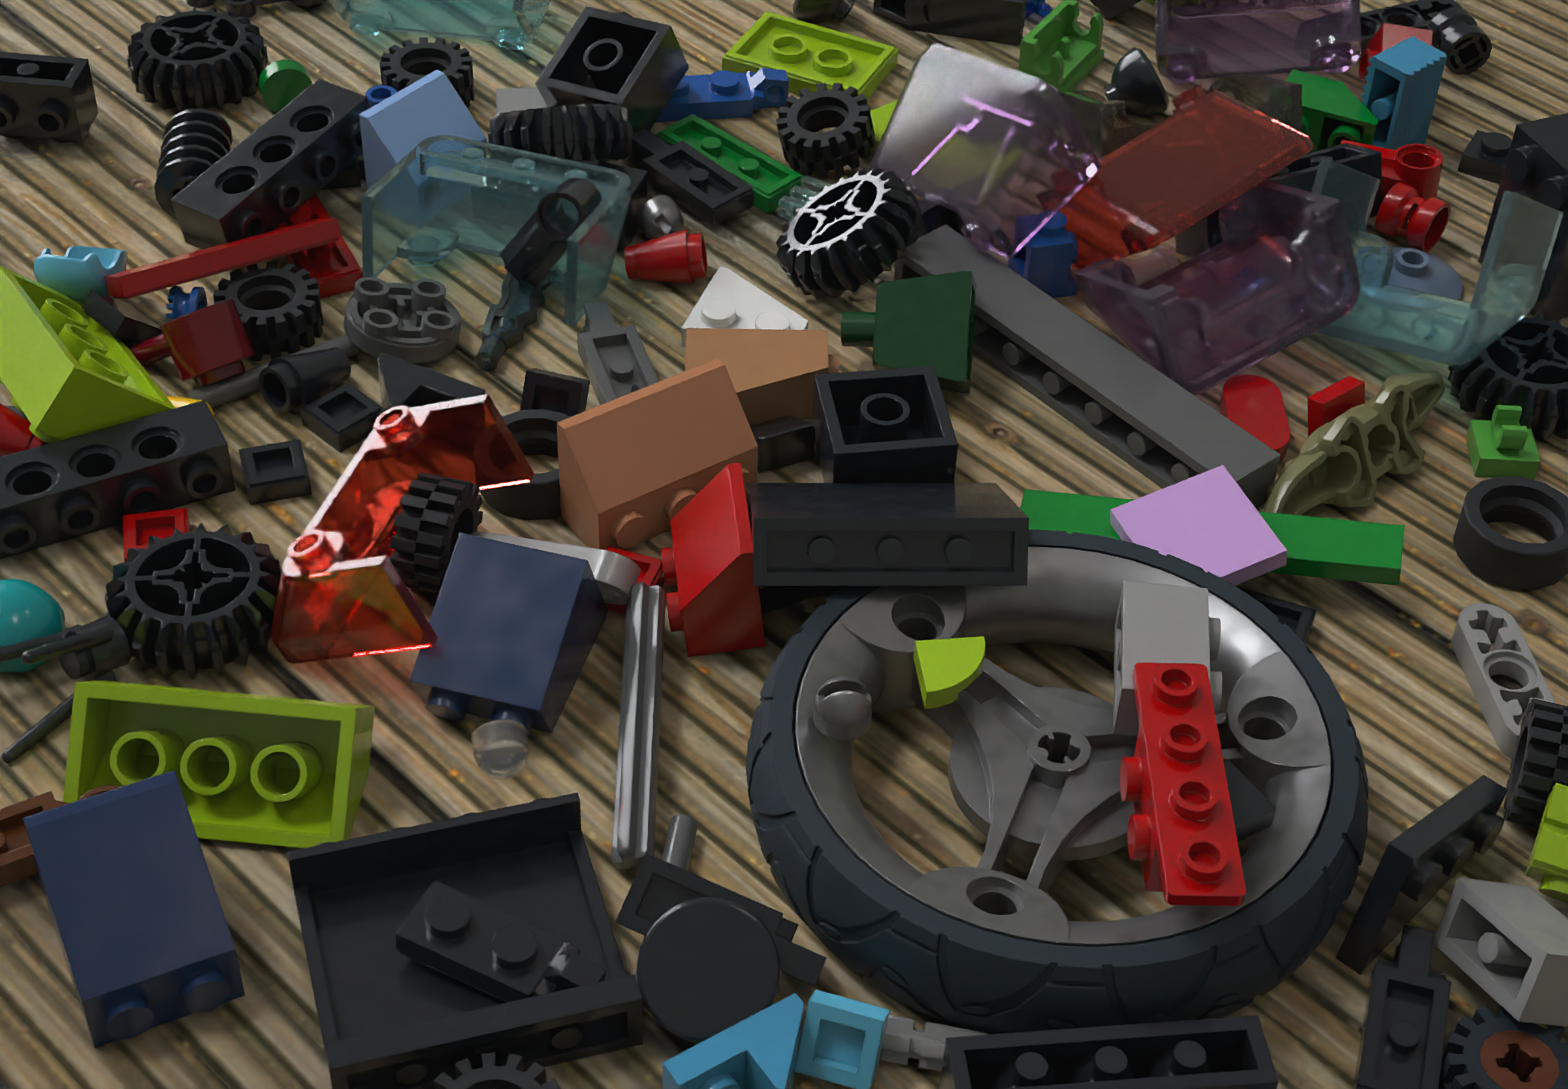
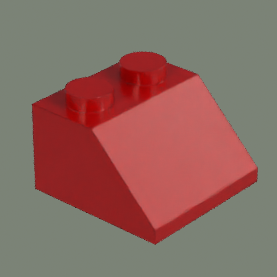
(714, 570)

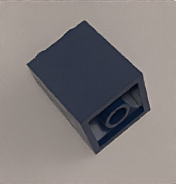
(508, 633)
(134, 908)

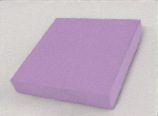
(1205, 524)

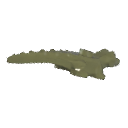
(1358, 447)

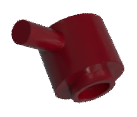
(201, 343)

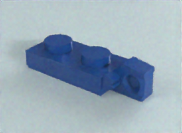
(726, 94)

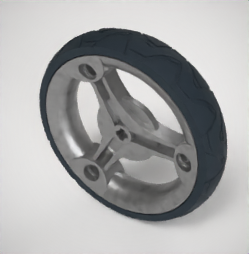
(1045, 781)

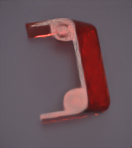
(337, 581)

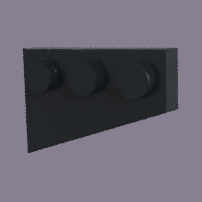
(1419, 866)

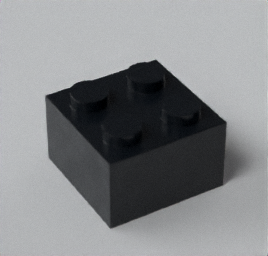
(616, 63)
(883, 427)

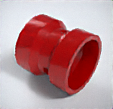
(1412, 217)

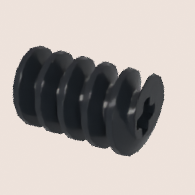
(189, 148)

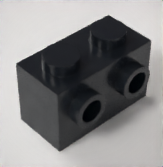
(46, 97)

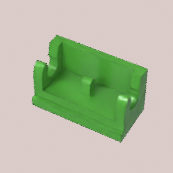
(1062, 50)

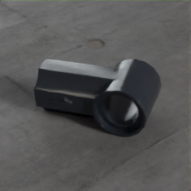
(545, 234)

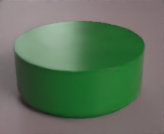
(283, 83)

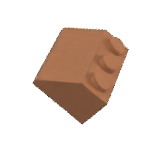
(649, 455)

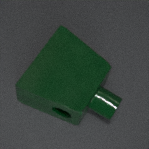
(920, 326)

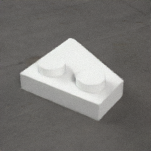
(738, 304)

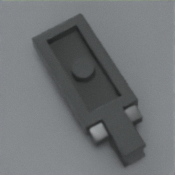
(612, 354)

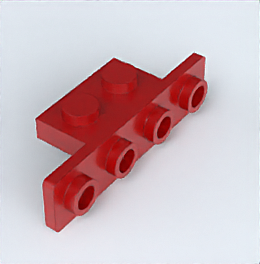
(1180, 790)

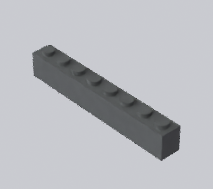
(1091, 376)

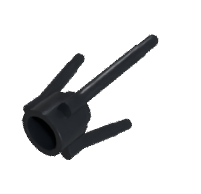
(84, 653)

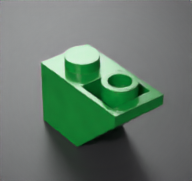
(1332, 112)

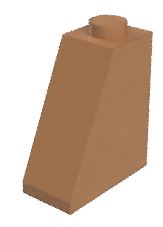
(766, 366)

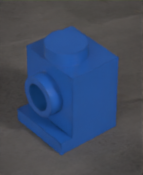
(1048, 258)

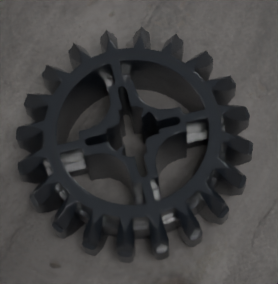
(197, 59)
(567, 131)
(849, 233)
(1522, 370)
(195, 600)

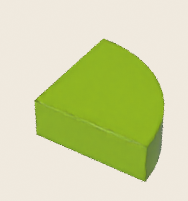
(947, 667)

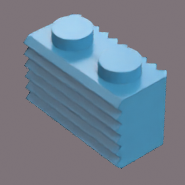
(1403, 91)

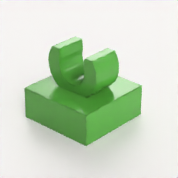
(1502, 445)

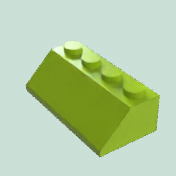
(66, 366)
(243, 761)

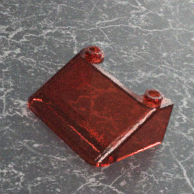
(1178, 174)

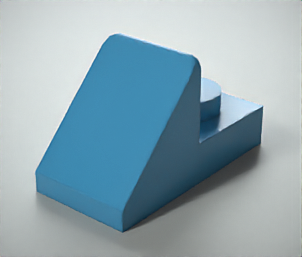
(748, 1055)

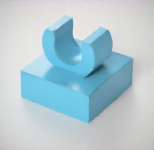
(842, 1040)

